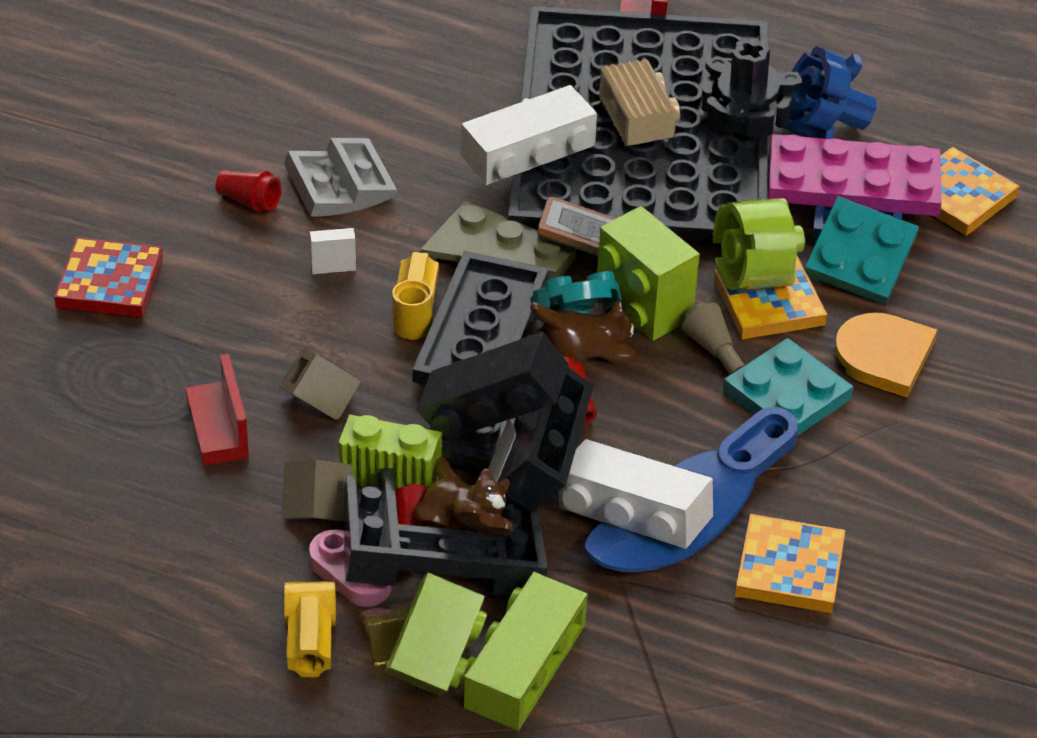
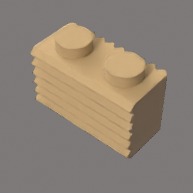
(638, 102)

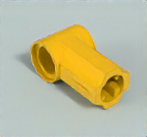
(414, 296)
(309, 619)

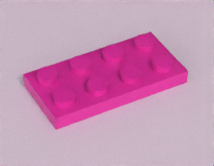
(863, 172)

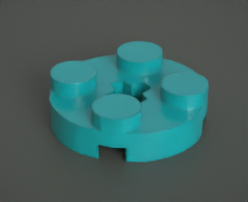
(578, 296)

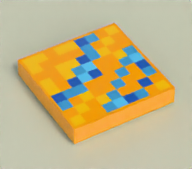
(971, 192)
(774, 308)
(790, 563)

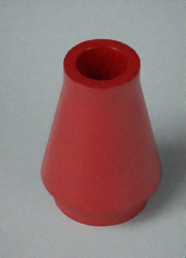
(250, 188)

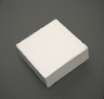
(333, 251)

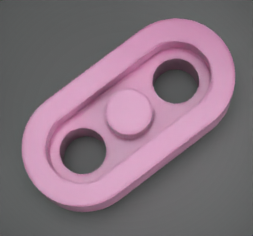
(328, 563)

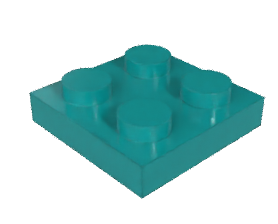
(861, 250)
(789, 380)

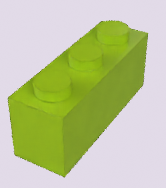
(524, 650)

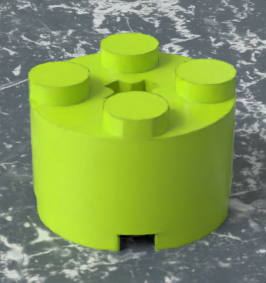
(757, 244)

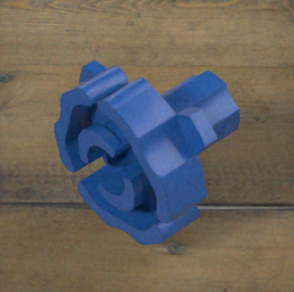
(828, 95)

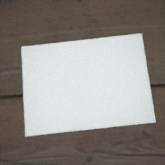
(502, 450)

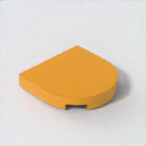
(884, 350)

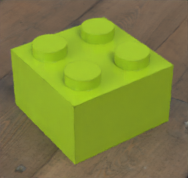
(652, 270)

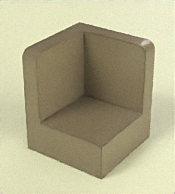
(320, 383)
(314, 489)

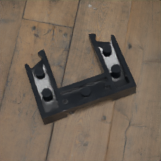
(380, 546)

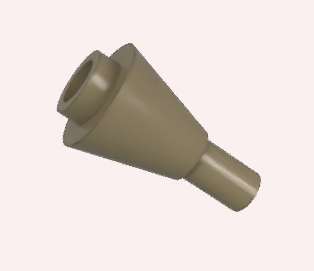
(708, 328)

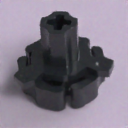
(748, 90)

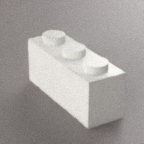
(528, 134)
(638, 494)

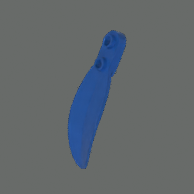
(732, 486)

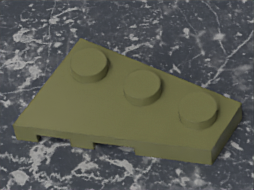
(491, 234)

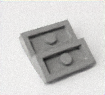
(341, 178)

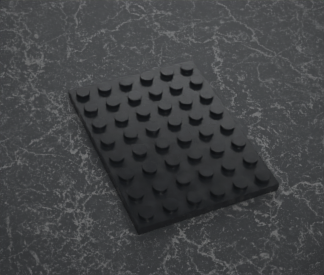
(672, 178)

